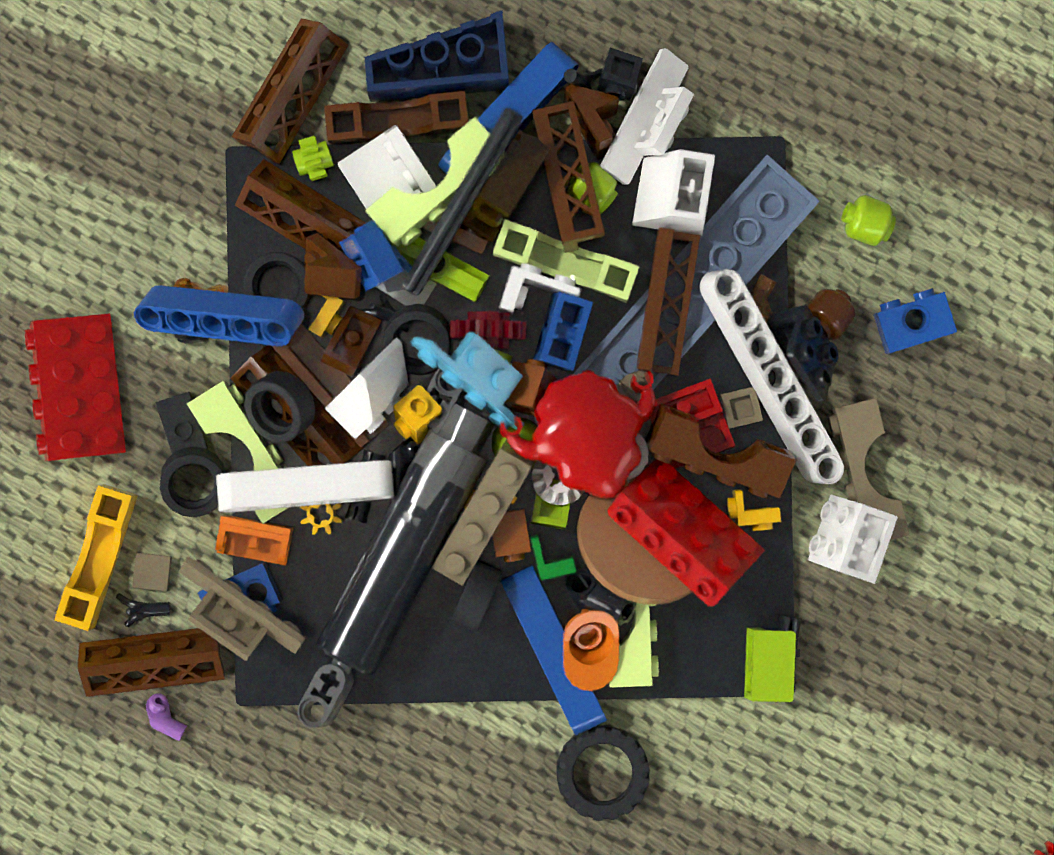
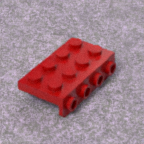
(75, 387)
(685, 531)

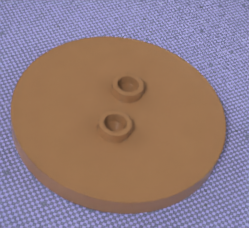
(620, 560)

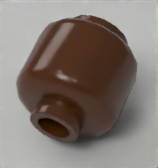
(833, 311)

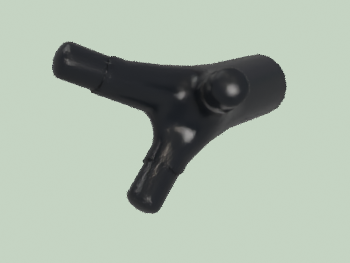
(581, 79)
(385, 311)
(142, 609)

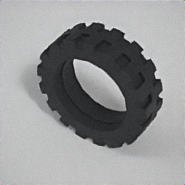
(603, 809)

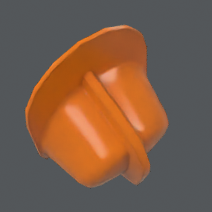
(591, 649)

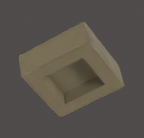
(741, 407)
(152, 572)

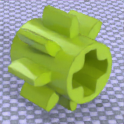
(313, 158)

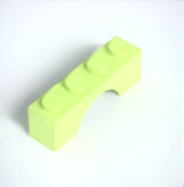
(403, 214)
(587, 268)
(222, 411)
(635, 660)

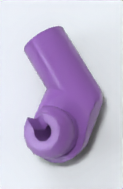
(160, 717)

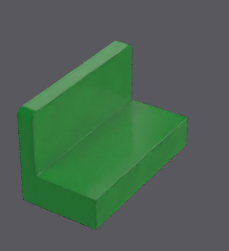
(552, 567)

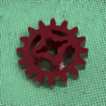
(490, 326)

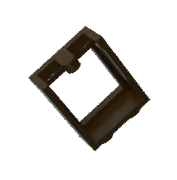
(506, 185)

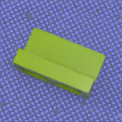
(769, 665)

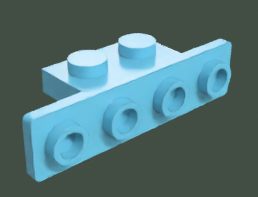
(478, 372)

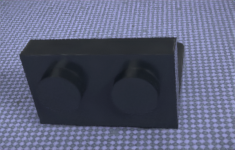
(806, 347)

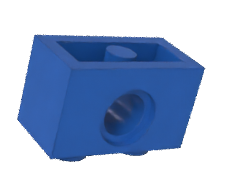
(935, 315)

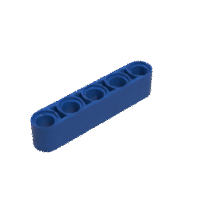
(527, 92)
(219, 315)
(546, 639)

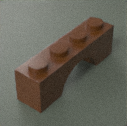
(414, 118)
(759, 467)

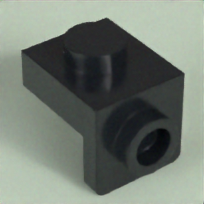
(620, 74)

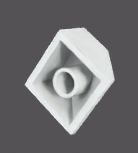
(372, 392)

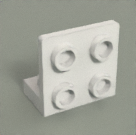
(383, 165)
(516, 293)
(852, 538)

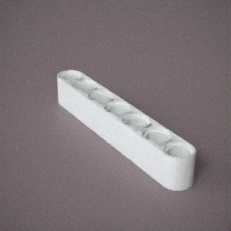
(757, 370)

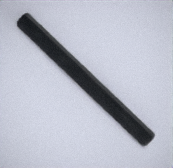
(462, 200)

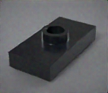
(180, 423)

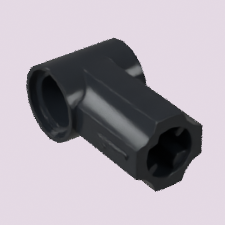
(598, 596)

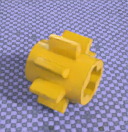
(312, 518)

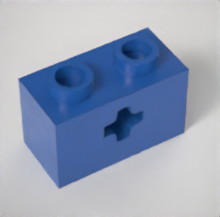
(562, 331)

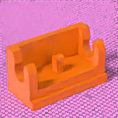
(254, 539)

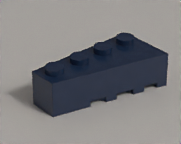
(451, 61)

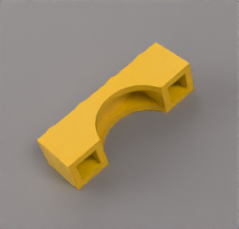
(101, 547)

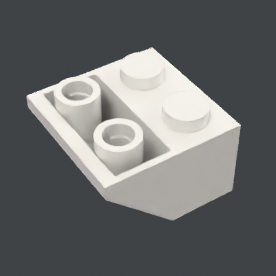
(674, 191)

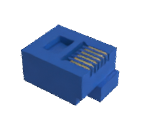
(374, 255)

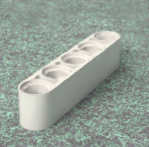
(305, 486)

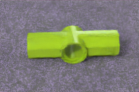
(456, 274)

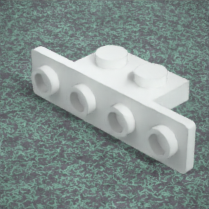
(651, 117)

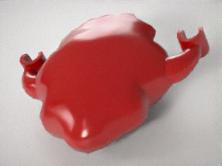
(587, 432)

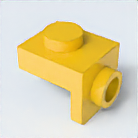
(328, 318)
(414, 413)
(758, 518)

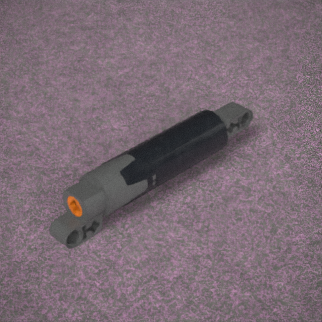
(400, 551)

